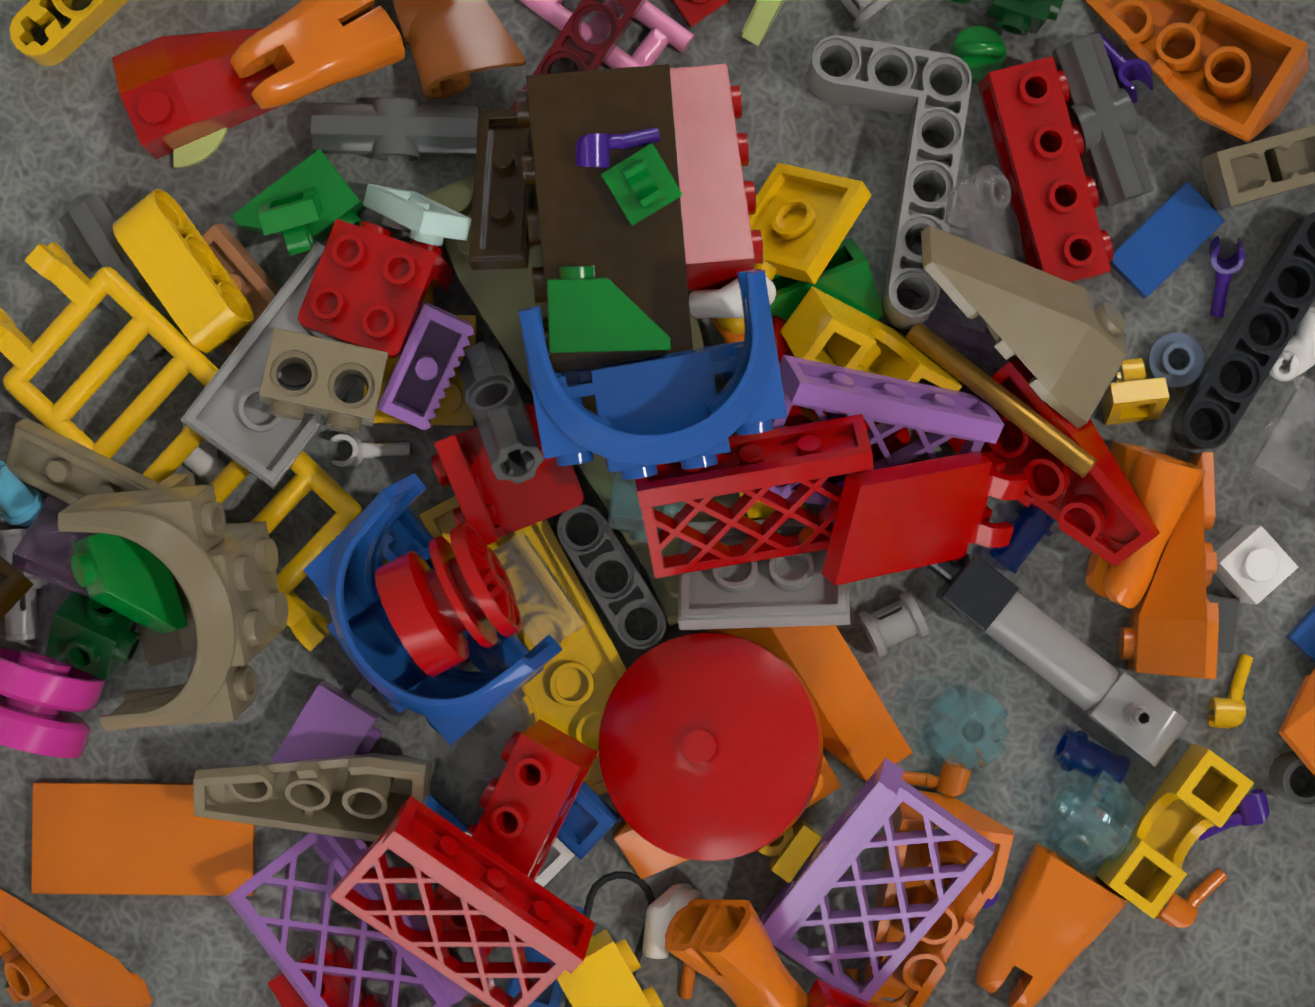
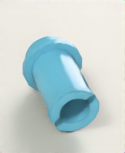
(18, 502)

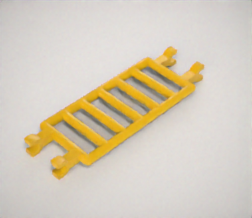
(85, 295)

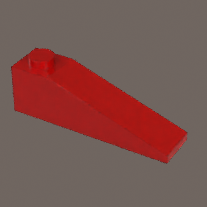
(186, 88)
(1094, 509)

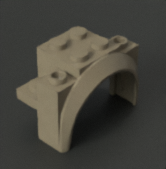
(223, 585)

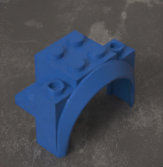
(660, 404)
(346, 579)

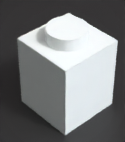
(1252, 564)

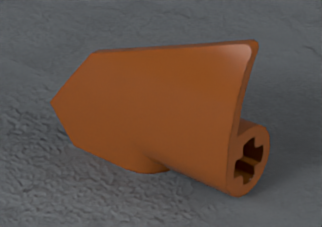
(454, 40)

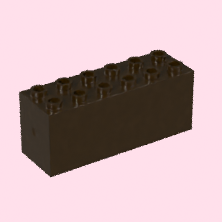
(577, 213)

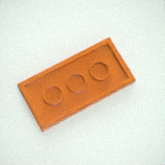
(134, 841)

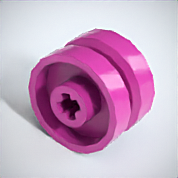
(40, 702)

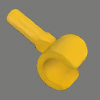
(1232, 710)

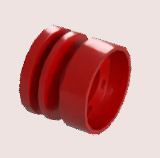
(438, 604)

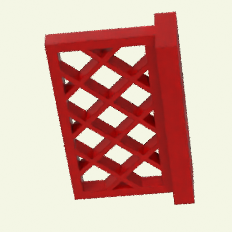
(755, 464)
(485, 887)

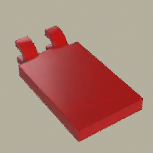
(918, 515)

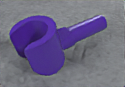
(1128, 69)
(594, 148)
(1223, 274)
(1251, 811)

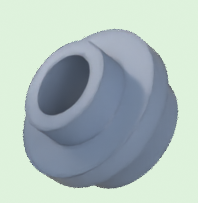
(1158, 359)

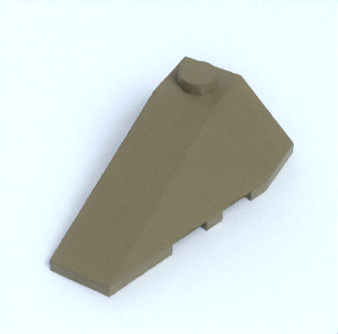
(1048, 323)
(319, 795)

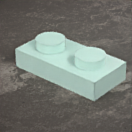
(415, 213)

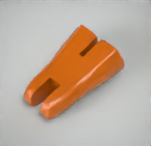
(318, 47)
(1165, 490)
(1046, 925)
(734, 951)

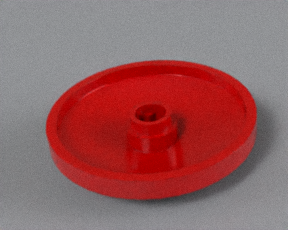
(710, 746)

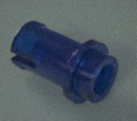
(1028, 531)
(1089, 758)

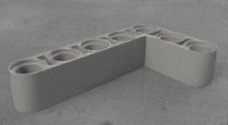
(921, 162)

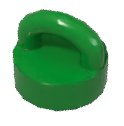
(981, 50)

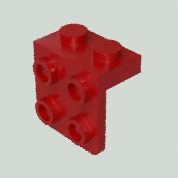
(371, 286)
(501, 505)

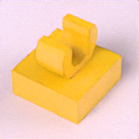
(1134, 396)
(792, 850)

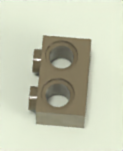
(1260, 168)
(327, 364)

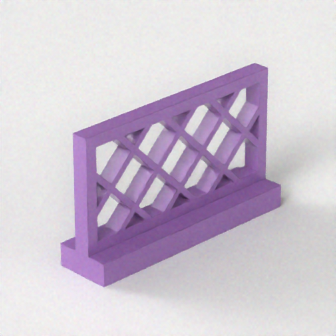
(893, 404)
(841, 848)
(339, 856)

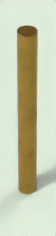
(1001, 399)

